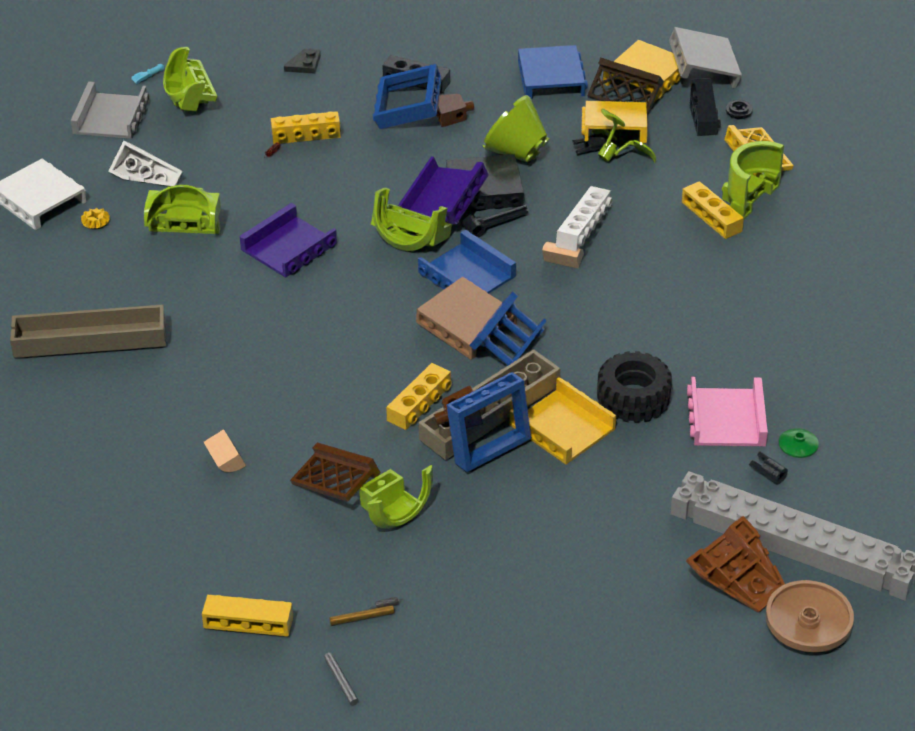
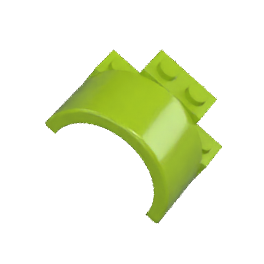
(742, 185)

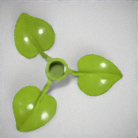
(609, 148)

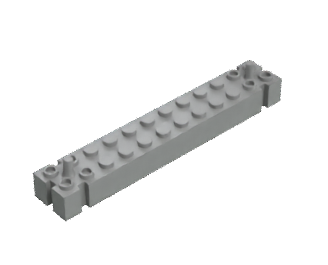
(798, 535)

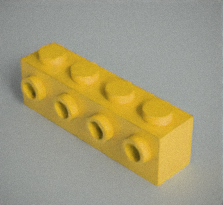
(305, 127)
(247, 615)

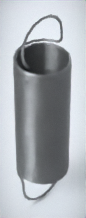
(387, 602)

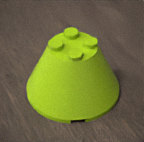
(518, 132)

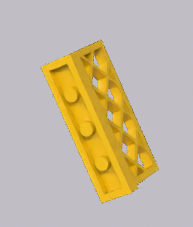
(735, 139)

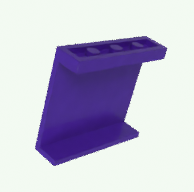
(445, 188)
(286, 241)

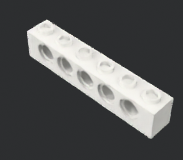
(583, 218)

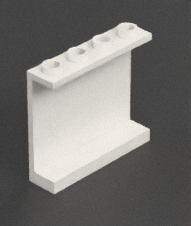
(37, 191)

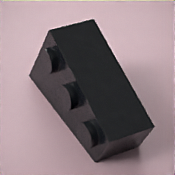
(703, 107)

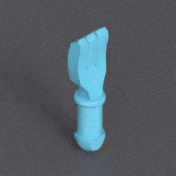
(137, 78)

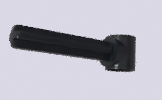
(477, 225)

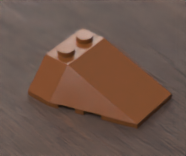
(739, 565)

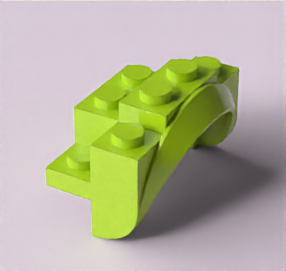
(189, 89)
(184, 210)

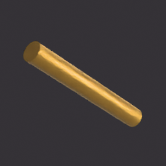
(361, 615)

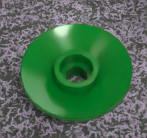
(798, 443)

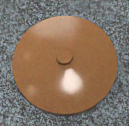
(809, 616)

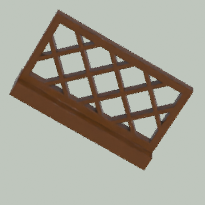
(342, 461)

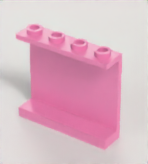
(727, 415)

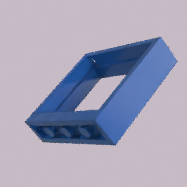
(412, 112)
(477, 400)

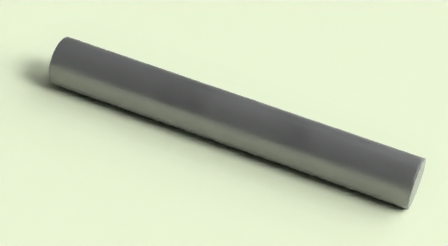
(351, 697)

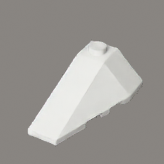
(138, 165)

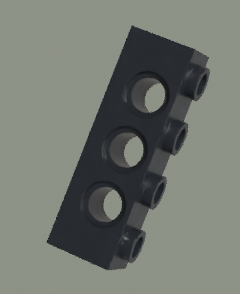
(398, 64)

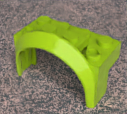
(428, 229)

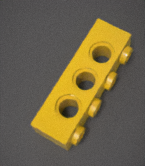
(712, 210)
(418, 396)

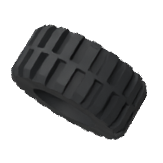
(634, 370)

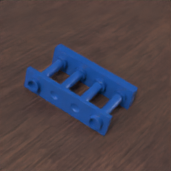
(492, 329)

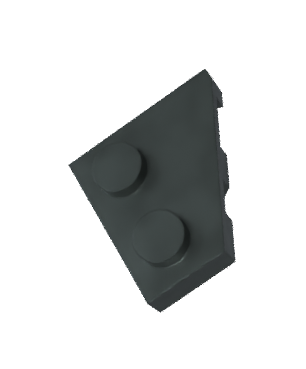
(303, 62)

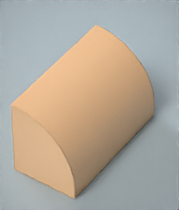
(562, 256)
(224, 452)

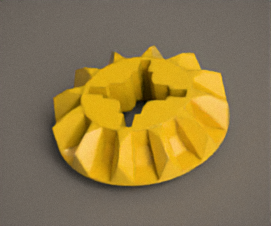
(88, 218)

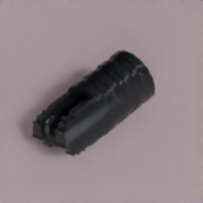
(594, 143)
(770, 468)

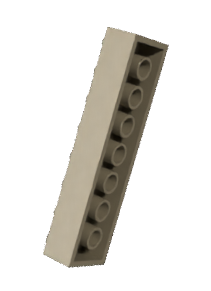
(539, 379)

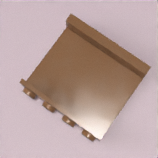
(459, 315)

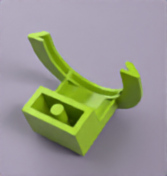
(389, 502)

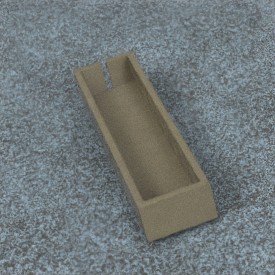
(88, 331)

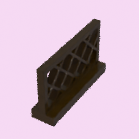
(628, 72)

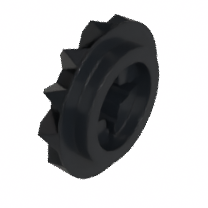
(739, 109)

